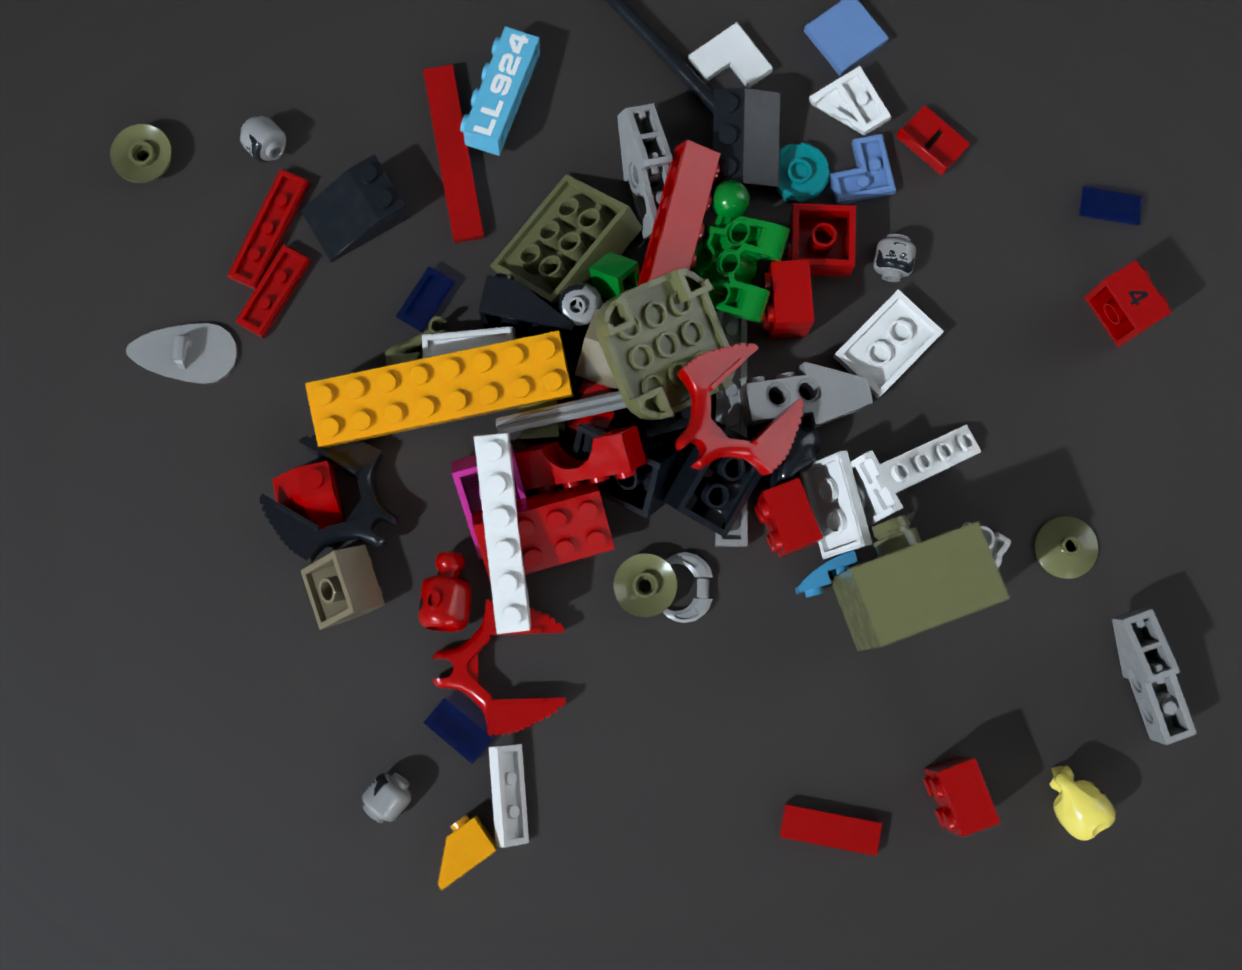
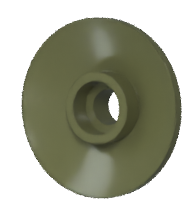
(132, 145)
(1054, 556)
(648, 568)

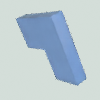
(871, 177)

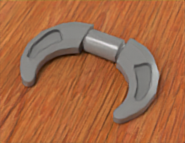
(701, 604)

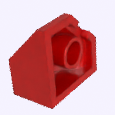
(311, 493)

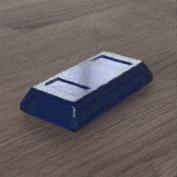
(1111, 205)
(425, 299)
(458, 730)

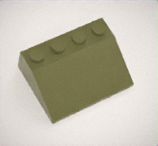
(566, 238)

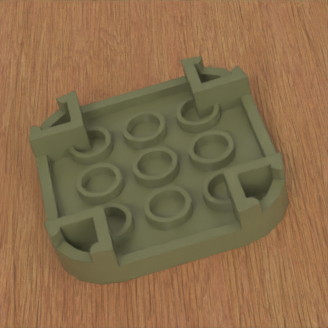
(655, 334)

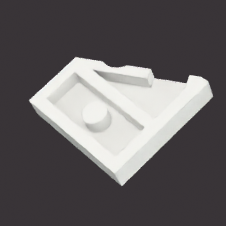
(852, 102)

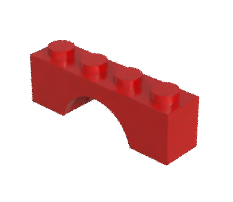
(612, 453)

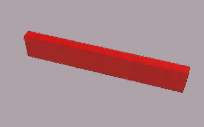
(453, 154)

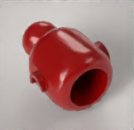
(446, 597)

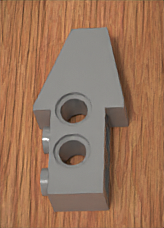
(644, 160)
(831, 395)
(1152, 675)

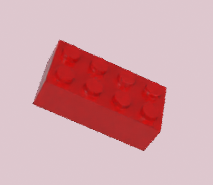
(556, 527)

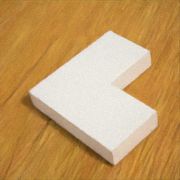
(733, 50)

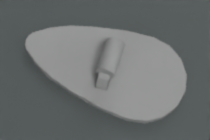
(187, 352)

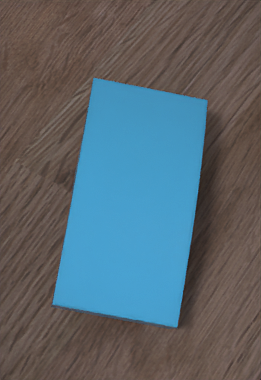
(817, 579)

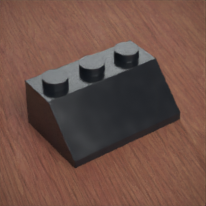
(747, 136)
(715, 492)

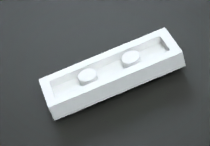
(508, 795)

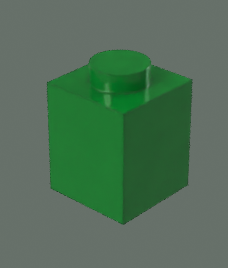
(614, 274)

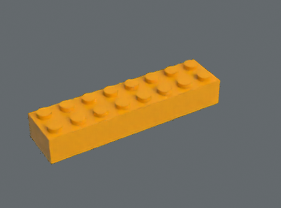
(439, 389)

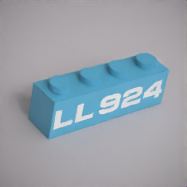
(501, 91)

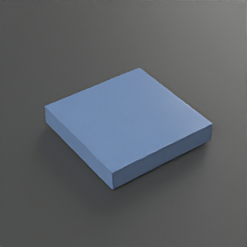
(846, 35)

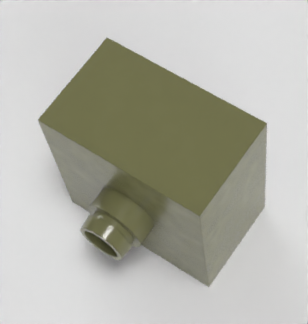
(917, 583)

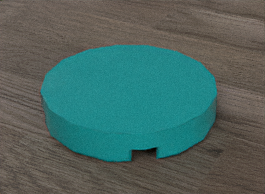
(801, 173)

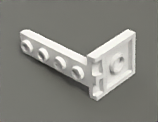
(881, 482)

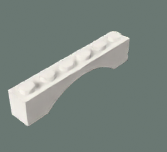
(502, 533)

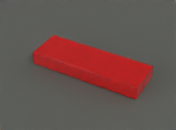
(273, 291)
(830, 829)

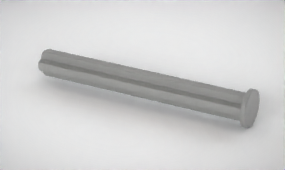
(560, 413)

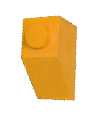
(464, 849)

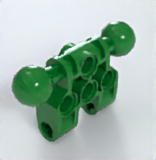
(737, 242)

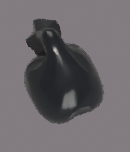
(800, 456)

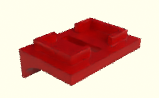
(922, 129)

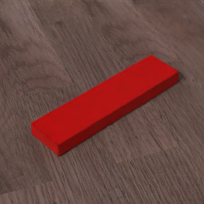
(269, 229)

